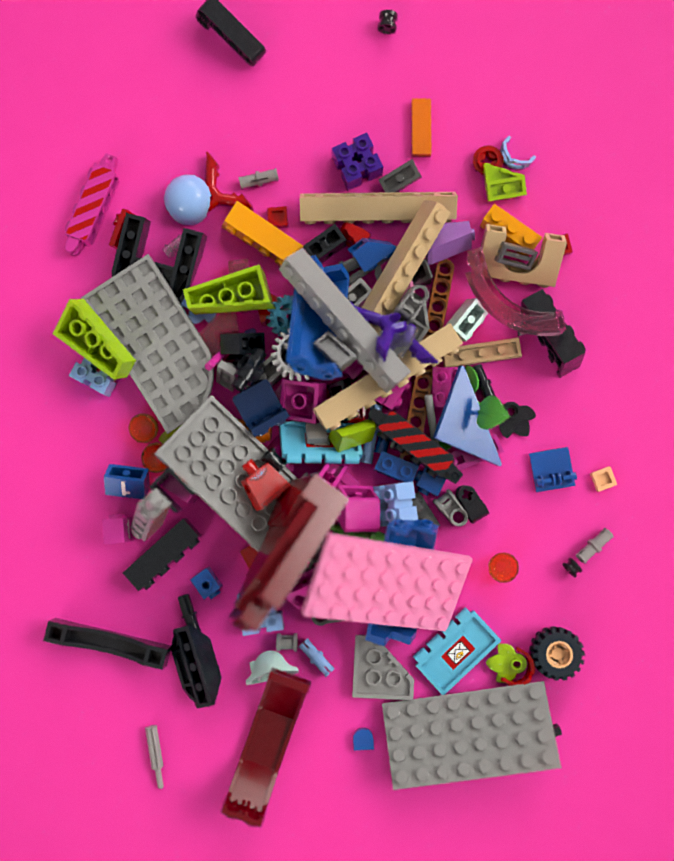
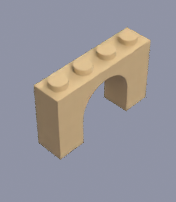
(544, 269)

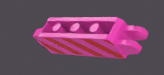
(92, 205)

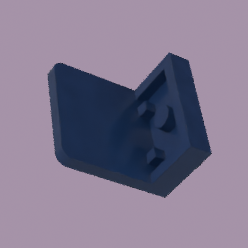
(260, 408)

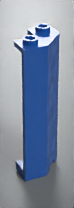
(308, 327)
(409, 533)

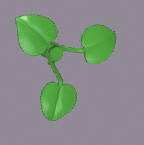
(491, 409)

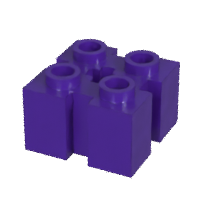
(346, 159)

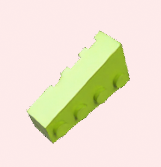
(231, 293)
(93, 340)

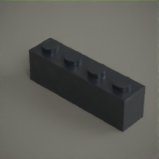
(162, 554)

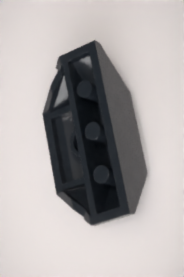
(196, 665)

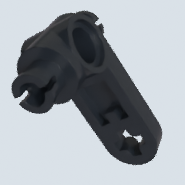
(248, 368)

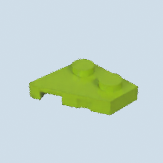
(502, 183)

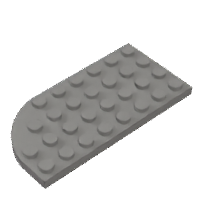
(160, 338)

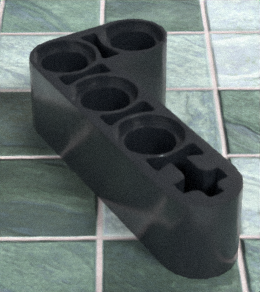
(215, 15)

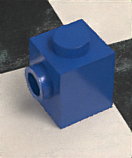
(428, 484)
(207, 583)

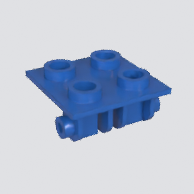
(552, 469)

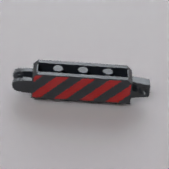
(416, 444)

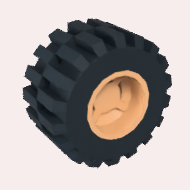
(557, 653)

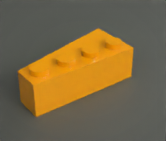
(260, 233)

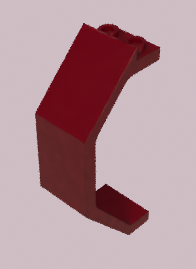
(265, 747)

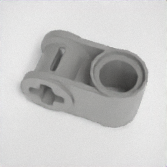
(411, 303)
(450, 508)

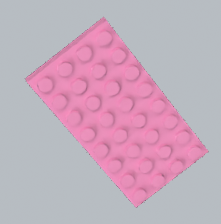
(385, 583)

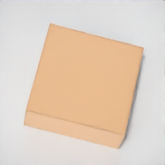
(603, 479)

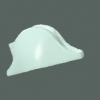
(262, 666)

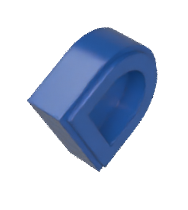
(363, 739)

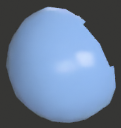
(187, 199)

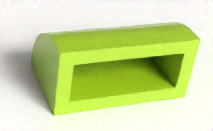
(353, 435)

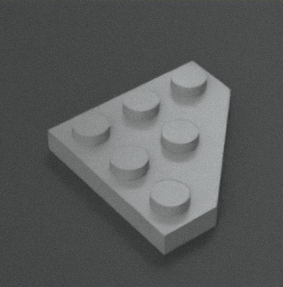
(379, 673)

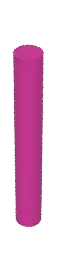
(214, 360)

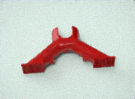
(217, 197)

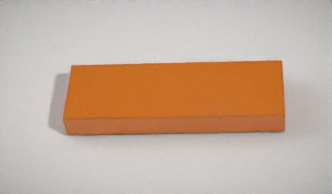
(421, 127)

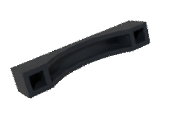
(83, 636)

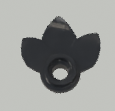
(518, 421)

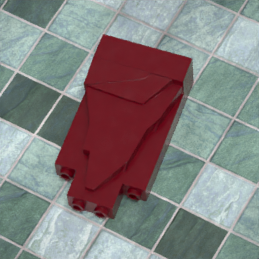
(295, 532)

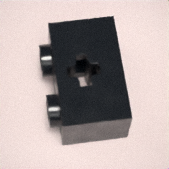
(326, 244)
(241, 343)

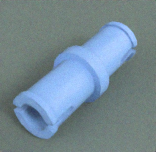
(316, 657)

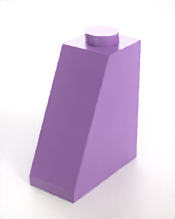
(451, 240)

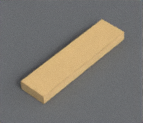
(484, 353)

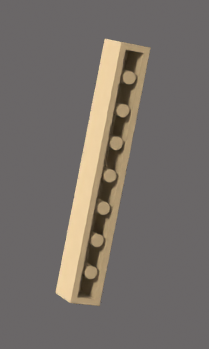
(370, 206)
(406, 259)
(367, 390)

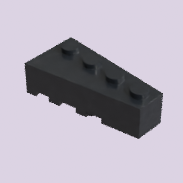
(563, 348)

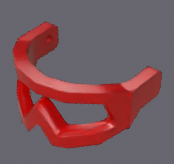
(530, 671)

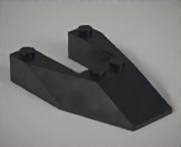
(188, 257)

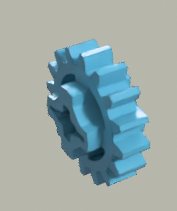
(278, 315)

